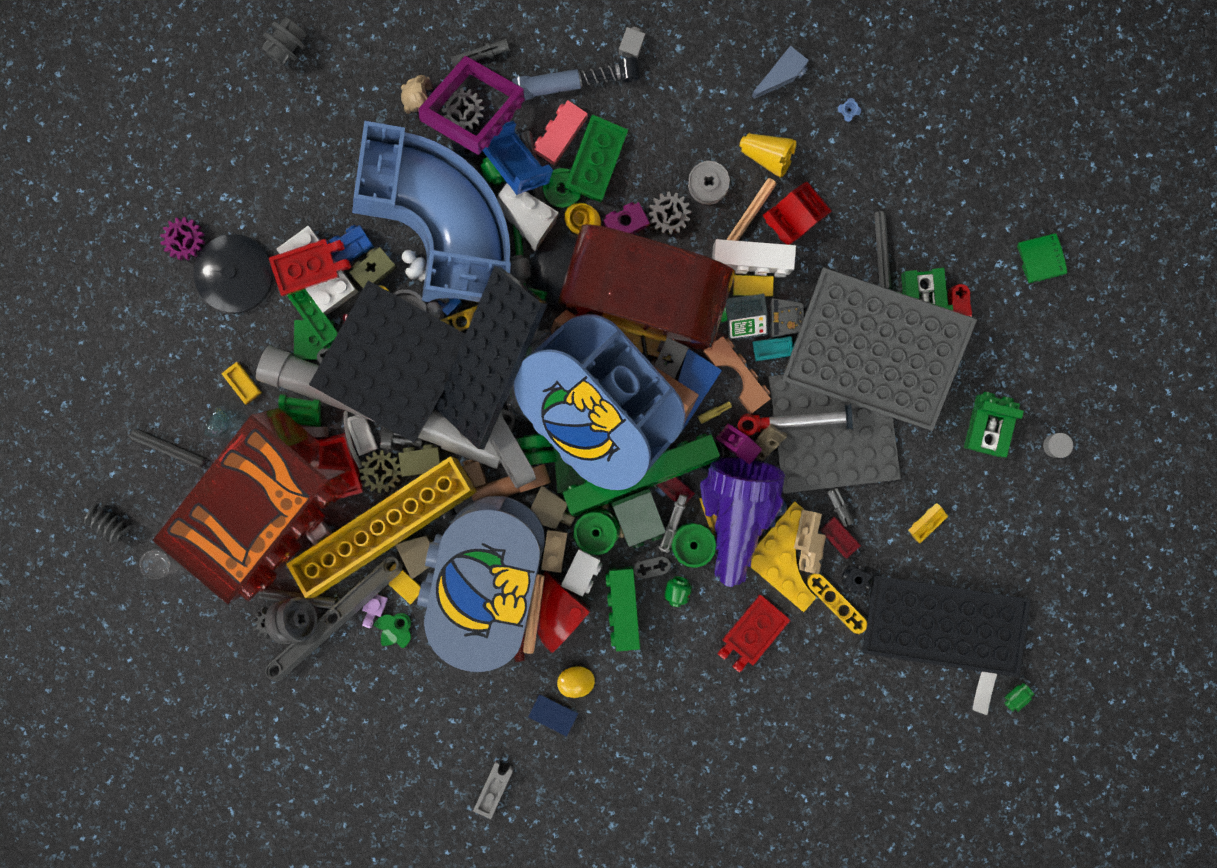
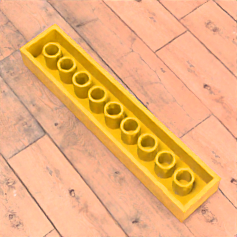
(381, 527)

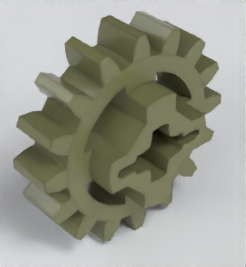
(372, 471)

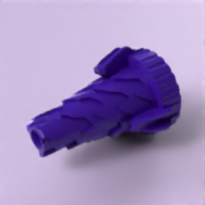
(745, 503)

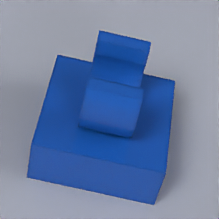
(450, 307)

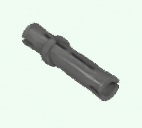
(483, 52)

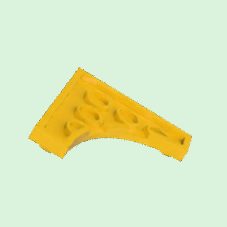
(777, 562)

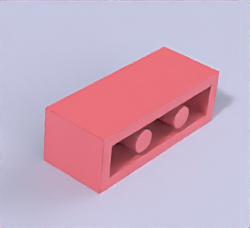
(560, 132)

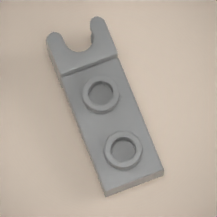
(492, 790)

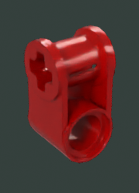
(960, 303)

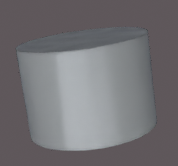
(1058, 445)

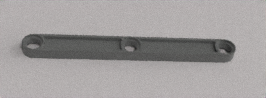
(344, 608)

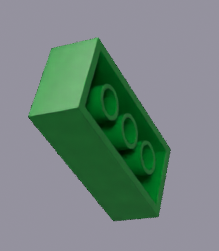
(624, 609)

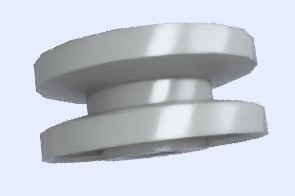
(708, 171)

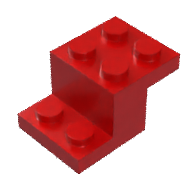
(796, 213)

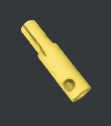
(714, 412)

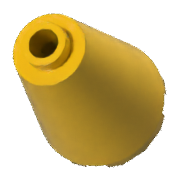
(769, 151)

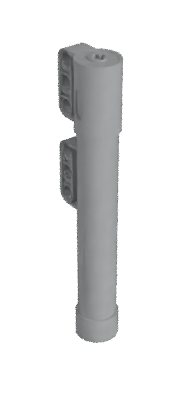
(292, 373)

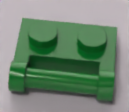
(301, 411)

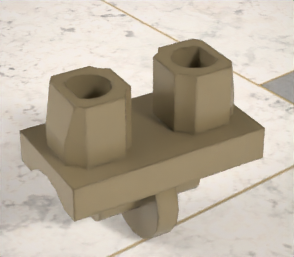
(769, 440)

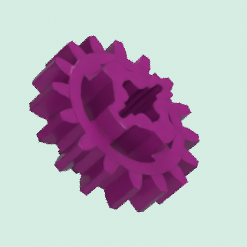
(185, 246)

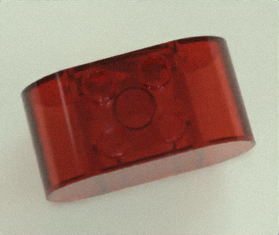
(647, 286)

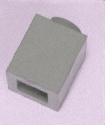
(632, 42)

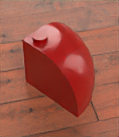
(559, 612)

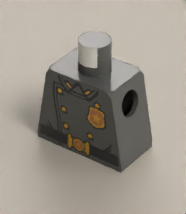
(785, 317)

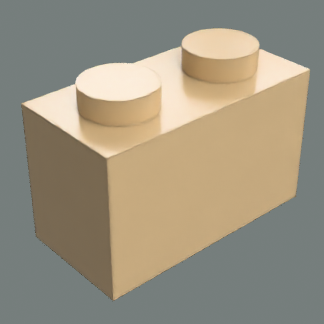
(554, 551)

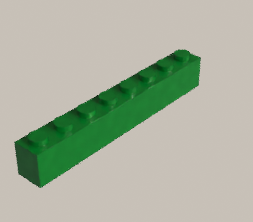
(668, 466)

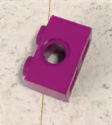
(634, 212)
(738, 444)

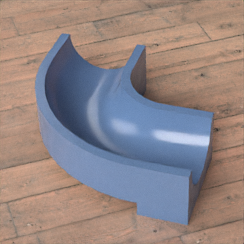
(441, 201)

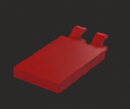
(307, 266)
(753, 632)

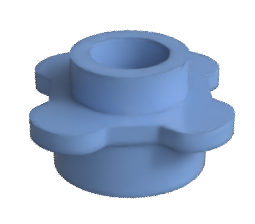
(855, 110)

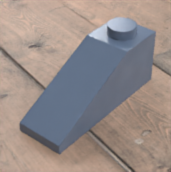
(785, 71)

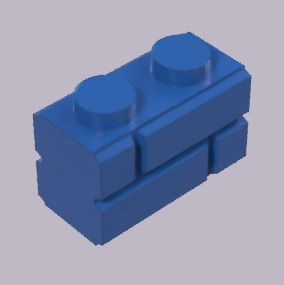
(355, 243)

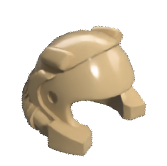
(414, 93)

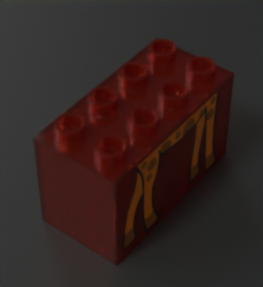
(254, 506)

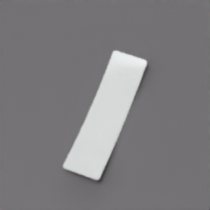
(350, 441)
(984, 692)

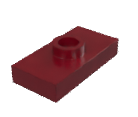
(674, 488)
(839, 537)

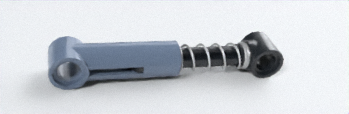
(626, 70)

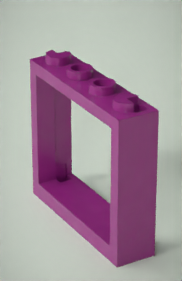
(450, 84)

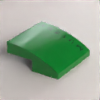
(1042, 258)

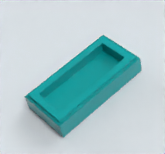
(772, 348)

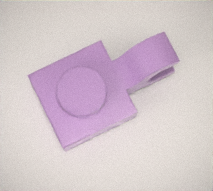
(374, 608)

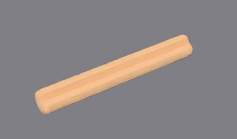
(752, 210)
(533, 615)

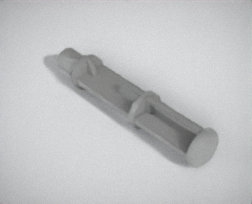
(673, 523)

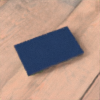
(553, 715)

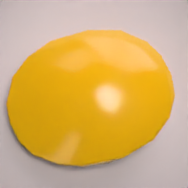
(581, 214)
(575, 682)

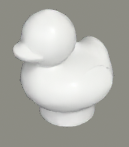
(418, 265)

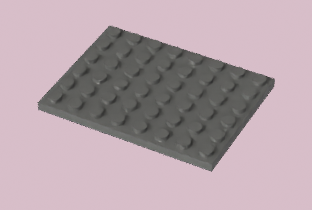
(878, 348)

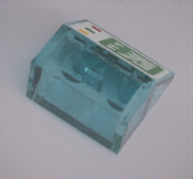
(746, 317)

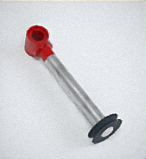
(797, 420)

